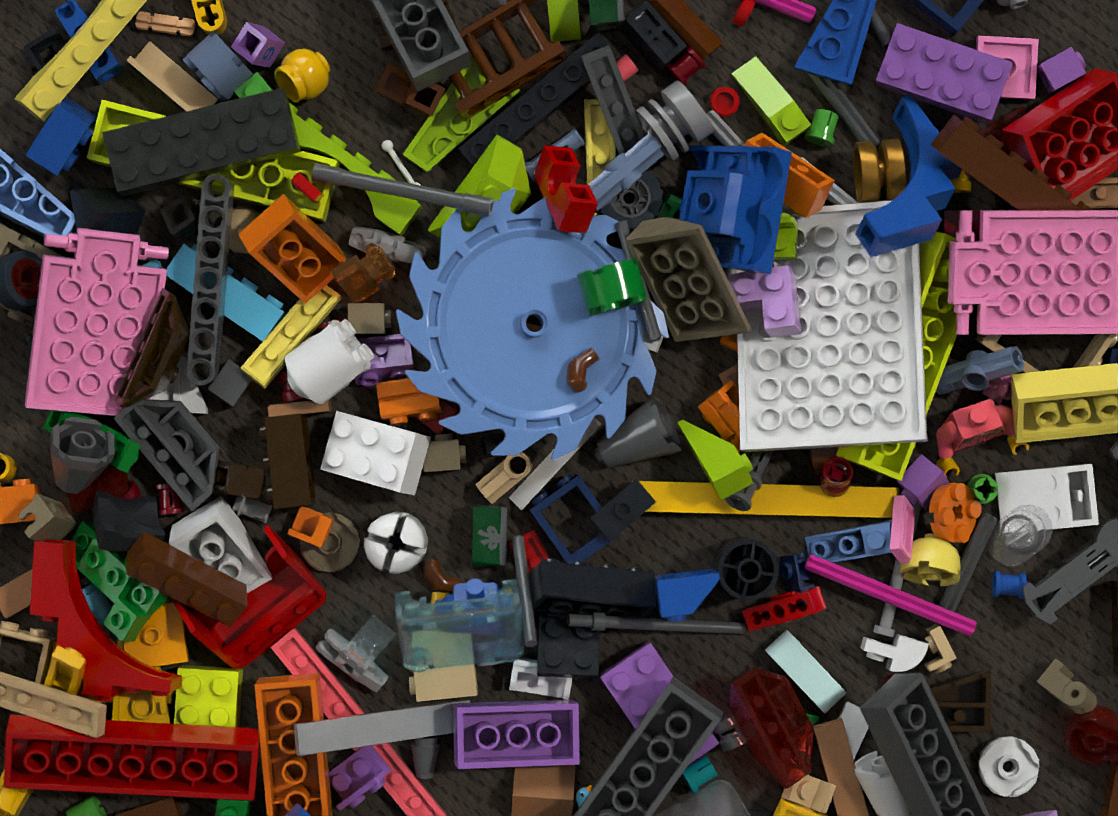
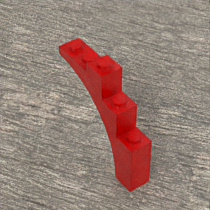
(59, 597)

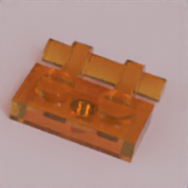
(362, 276)

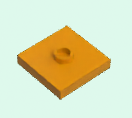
(161, 639)

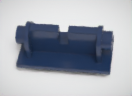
(794, 572)

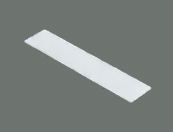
(546, 471)

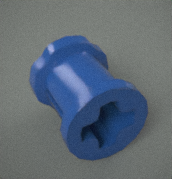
(1008, 584)

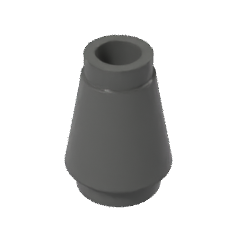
(425, 755)

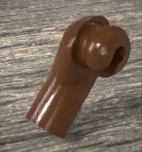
(435, 577)

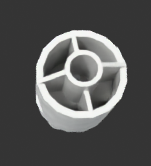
(327, 362)

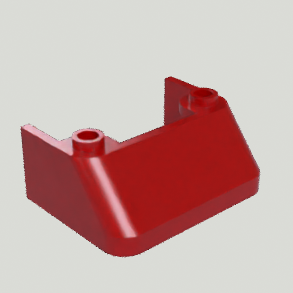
(270, 609)

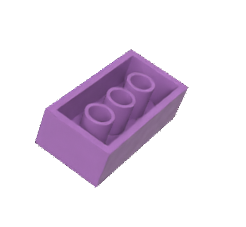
(944, 73)
(637, 684)
(516, 733)

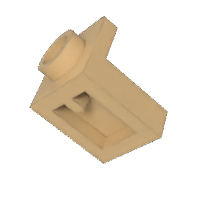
(938, 643)
(811, 793)

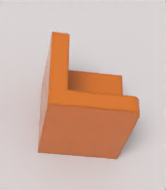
(311, 526)

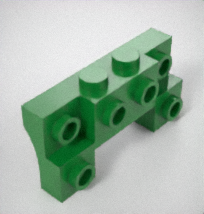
(107, 571)

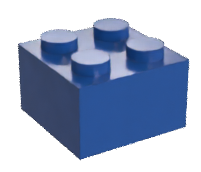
(61, 136)

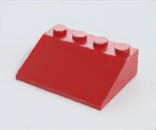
(1072, 133)

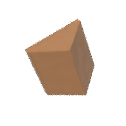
(543, 790)

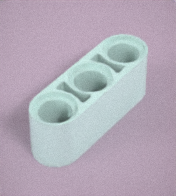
(805, 671)

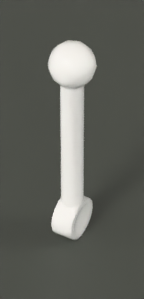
(387, 146)

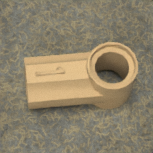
(502, 478)

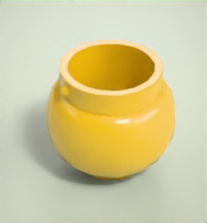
(303, 74)

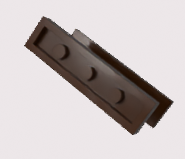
(522, 69)

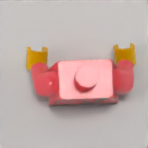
(973, 427)

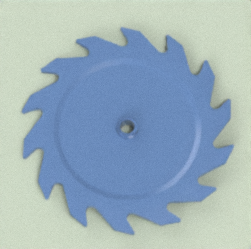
(480, 338)

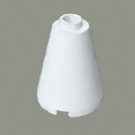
(880, 786)

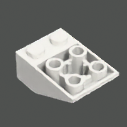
(1060, 491)

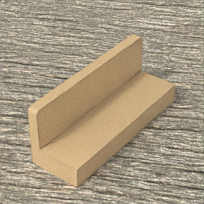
(171, 79)

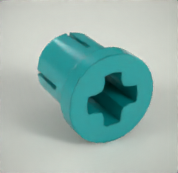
(698, 773)

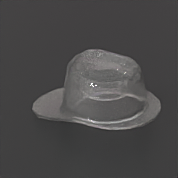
(1020, 535)

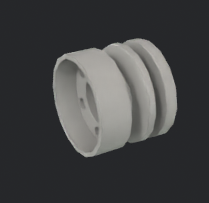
(674, 121)

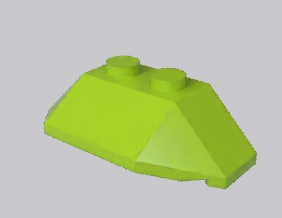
(494, 173)

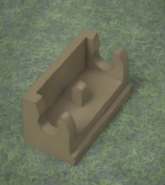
(51, 519)

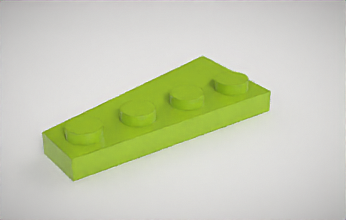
(447, 127)

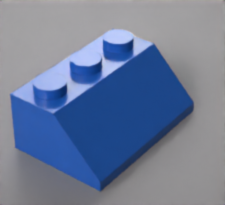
(683, 592)

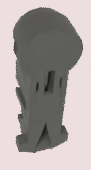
(1077, 573)

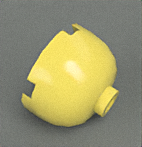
(932, 561)

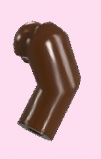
(577, 369)

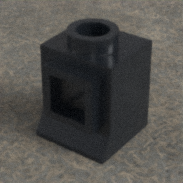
(50, 39)

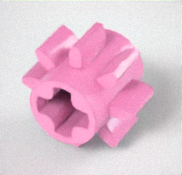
(999, 389)

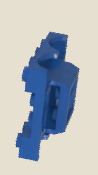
(739, 196)

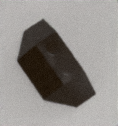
(157, 353)

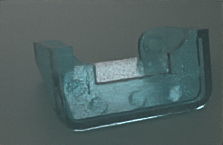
(460, 630)

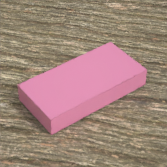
(902, 529)

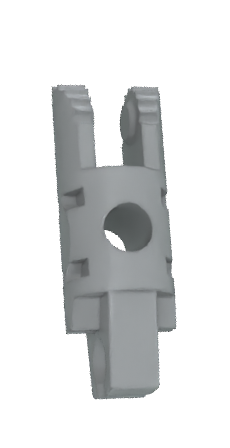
(393, 245)
(372, 677)

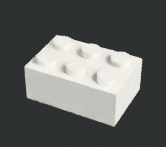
(375, 453)

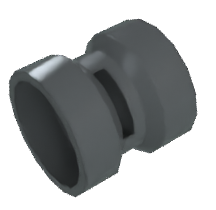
(733, 735)

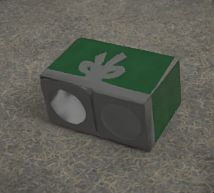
(605, 11)
(489, 535)

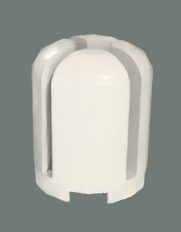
(380, 551)

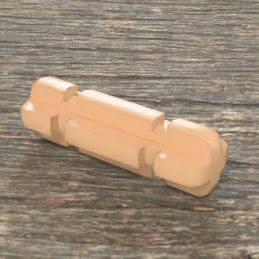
(165, 24)

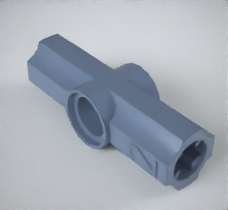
(626, 170)
(980, 369)

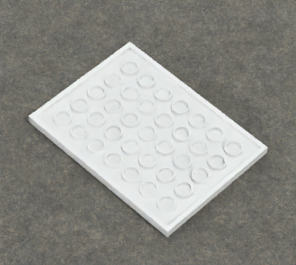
(859, 349)

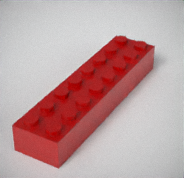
(133, 759)

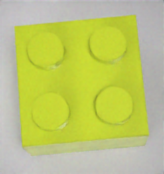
(209, 696)

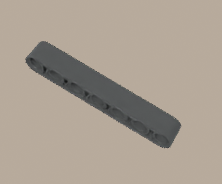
(219, 267)

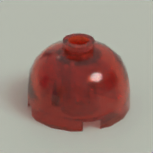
(1093, 736)

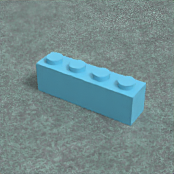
(241, 301)

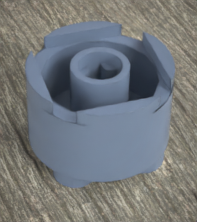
(217, 66)

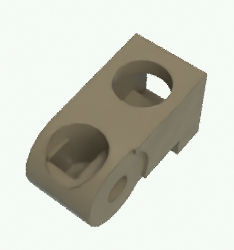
(1074, 695)

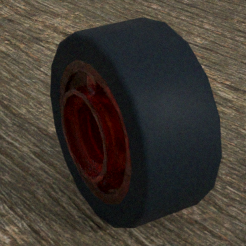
(19, 280)

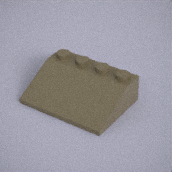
(686, 279)

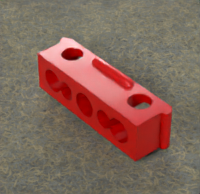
(784, 608)

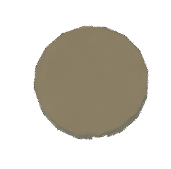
(340, 546)

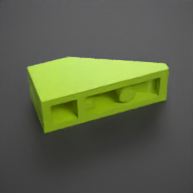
(771, 101)
(718, 459)

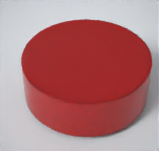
(743, 12)
(724, 101)

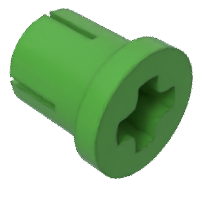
(822, 128)
(976, 481)

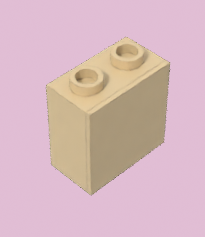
(444, 683)

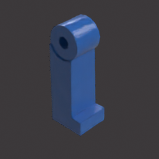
(72, 19)

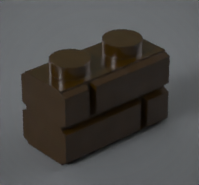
(239, 479)

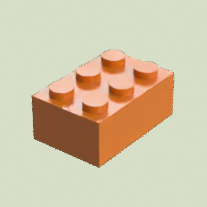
(292, 248)

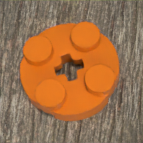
(957, 524)

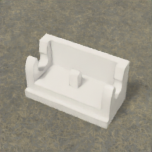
(525, 679)

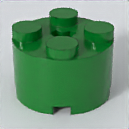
(612, 287)

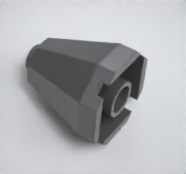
(79, 453)

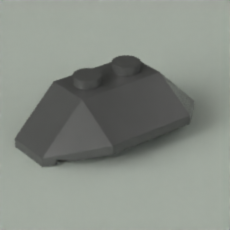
(174, 446)

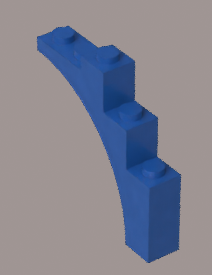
(914, 213)

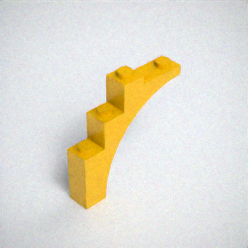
(66, 675)

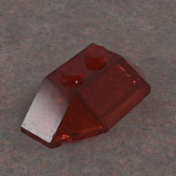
(773, 724)

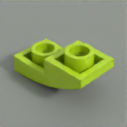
(564, 20)

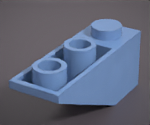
(851, 542)

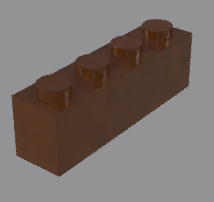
(186, 579)

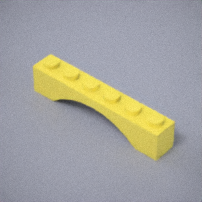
(69, 65)

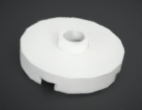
(1020, 777)

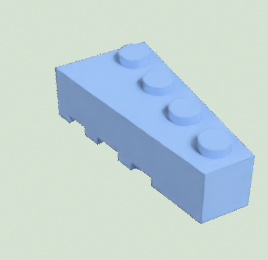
(30, 203)

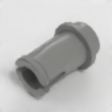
(252, 508)

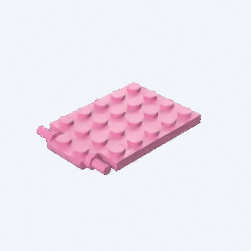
(1036, 272)
(90, 319)

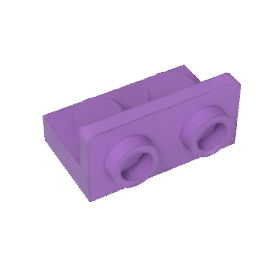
(390, 359)
(358, 774)

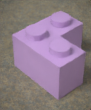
(774, 294)

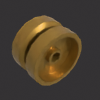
(878, 172)

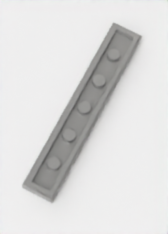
(374, 728)

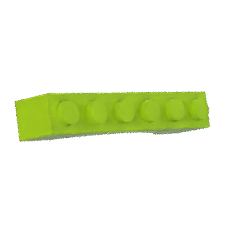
(390, 210)

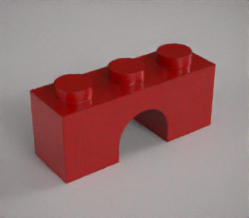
(573, 203)

